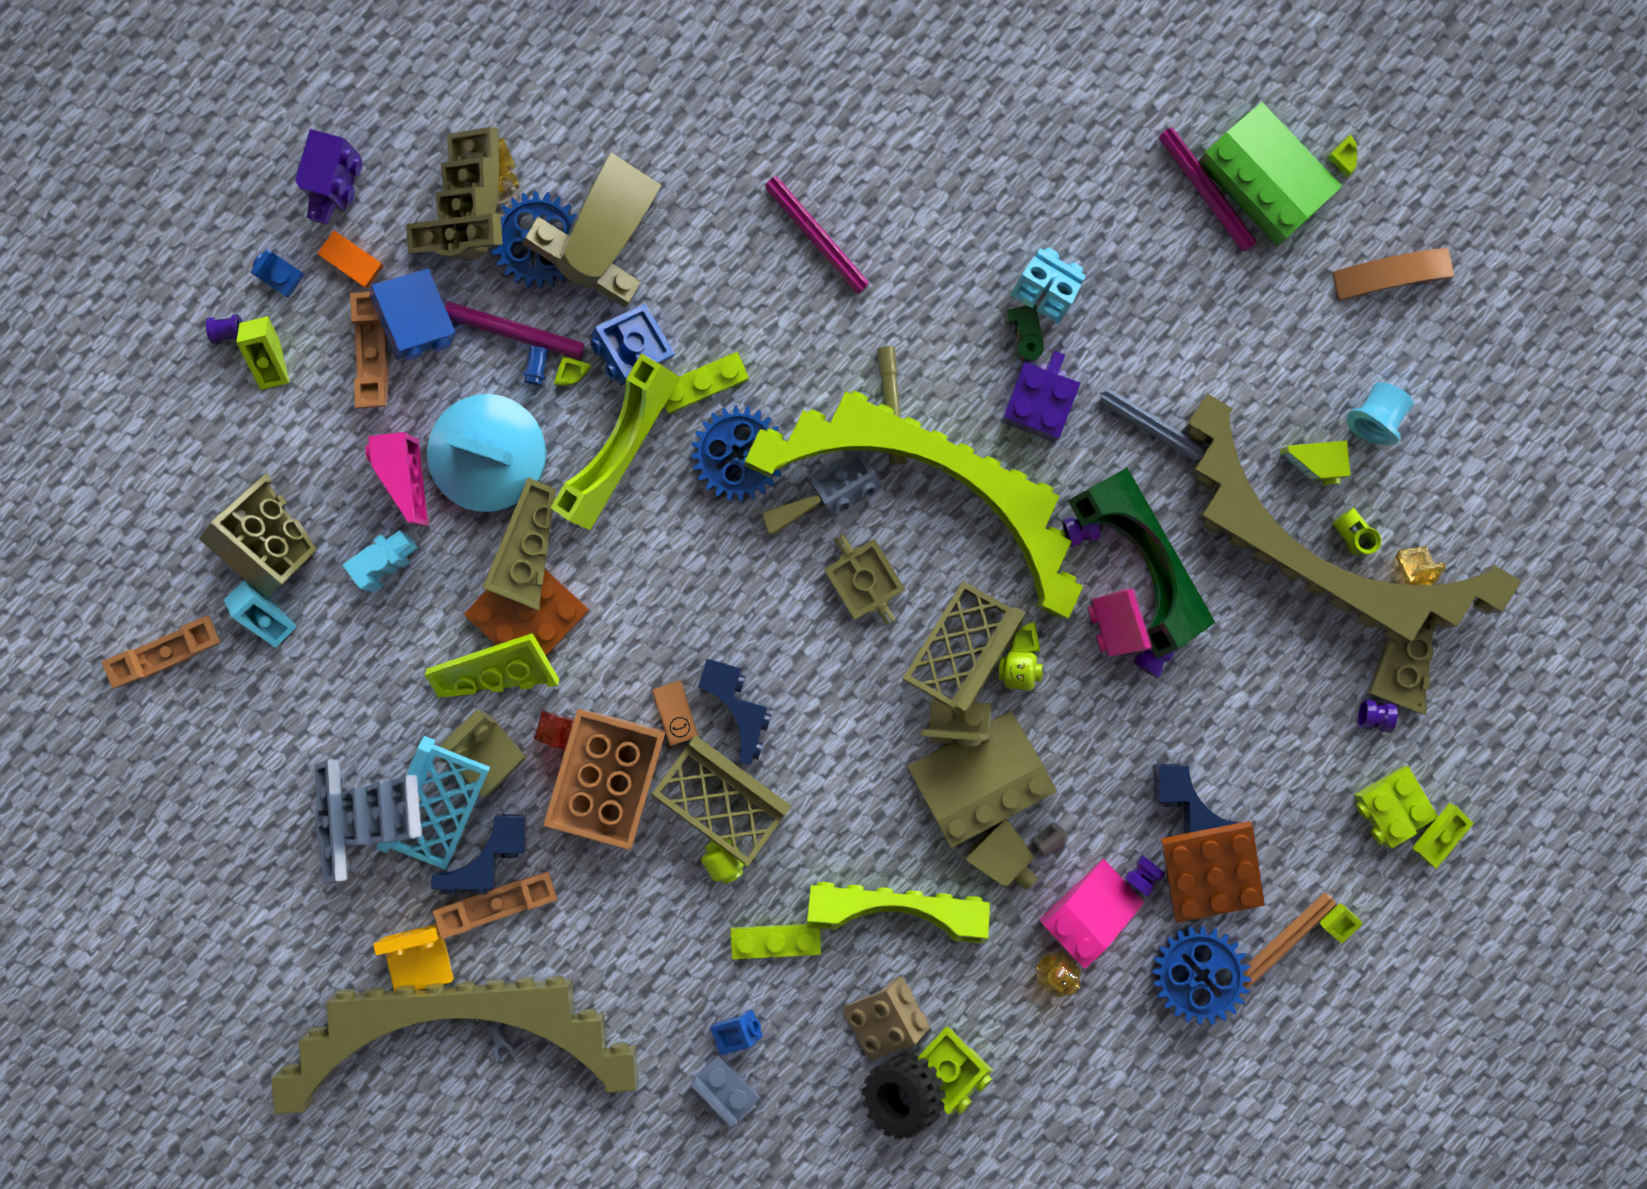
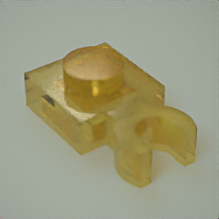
(505, 164)

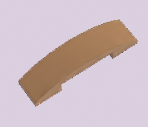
(1393, 272)
(371, 354)
(162, 653)
(496, 904)

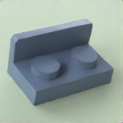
(846, 483)
(724, 1091)

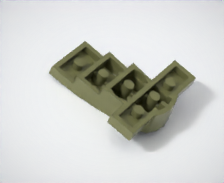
(467, 202)
(599, 231)

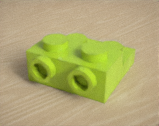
(1395, 807)
(958, 1068)

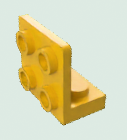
(416, 957)

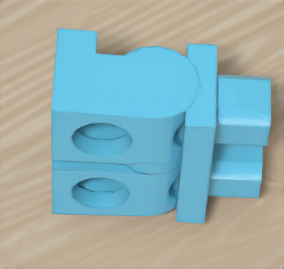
(1053, 278)
(380, 559)

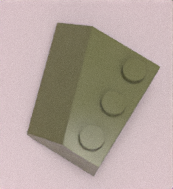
(259, 538)

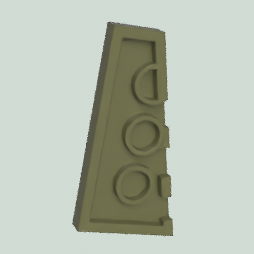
(521, 557)
(1404, 671)

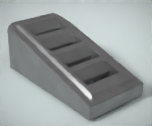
(1050, 839)

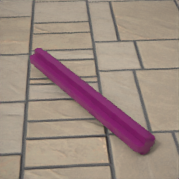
(1207, 189)
(816, 235)
(515, 330)

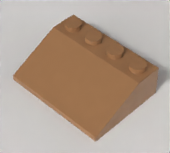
(604, 778)

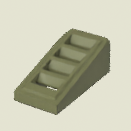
(783, 516)

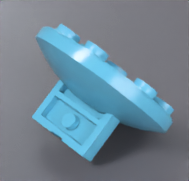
(485, 452)

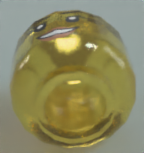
(1058, 974)

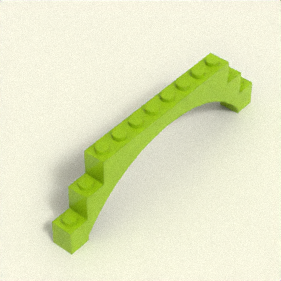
(1017, 501)

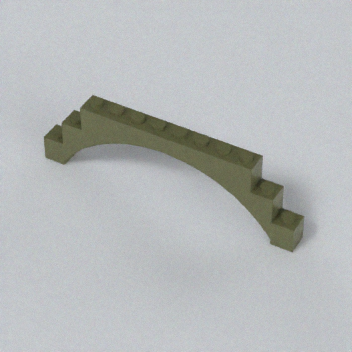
(1389, 606)
(528, 1004)

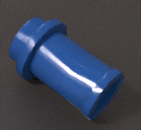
(536, 366)

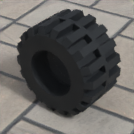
(885, 1104)

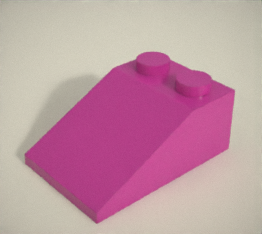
(399, 467)
(1119, 623)
(1092, 913)

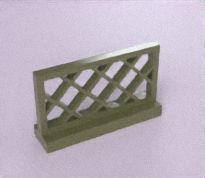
(986, 662)
(739, 782)

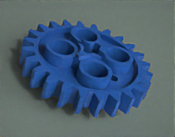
(514, 235)
(723, 431)
(1220, 957)

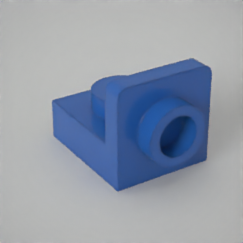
(276, 272)
(737, 1033)

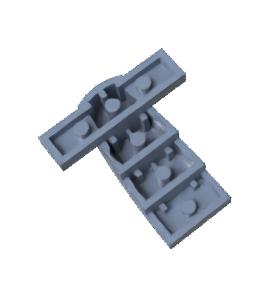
(361, 816)

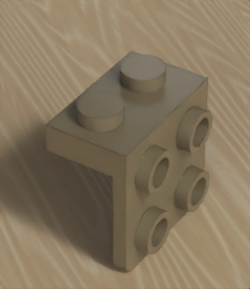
(887, 1020)

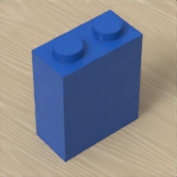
(412, 314)

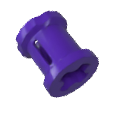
(222, 328)

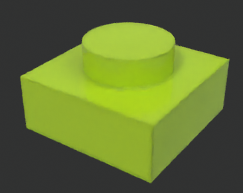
(1341, 923)

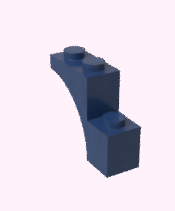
(751, 717)
(1175, 786)
(479, 875)

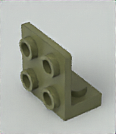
(948, 726)
(486, 743)

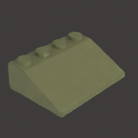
(982, 783)

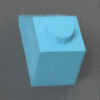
(258, 614)

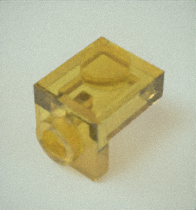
(1418, 566)

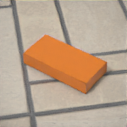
(350, 259)

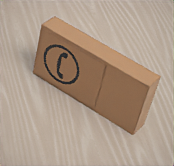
(675, 712)

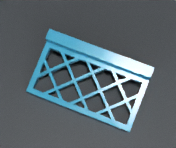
(421, 766)

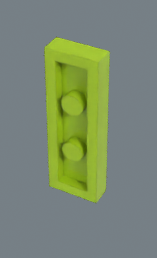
(707, 382)
(775, 941)

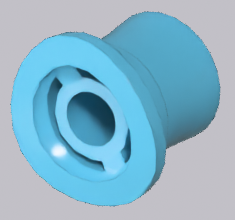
(1380, 414)

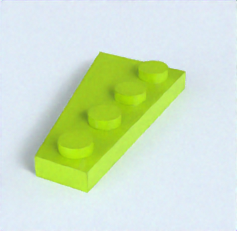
(494, 668)

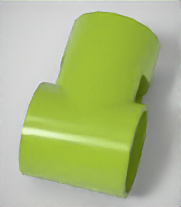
(1352, 518)

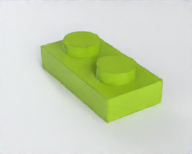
(1442, 835)

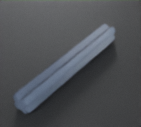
(1152, 425)

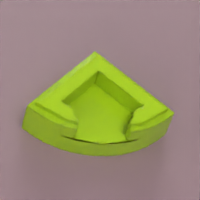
(1345, 156)
(571, 371)
(1026, 639)

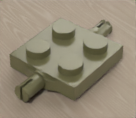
(864, 579)

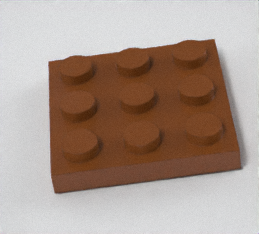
(507, 620)
(1213, 871)

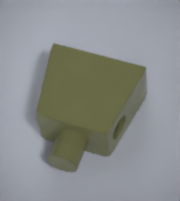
(1002, 856)

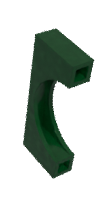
(1178, 605)

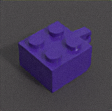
(327, 174)
(1041, 399)

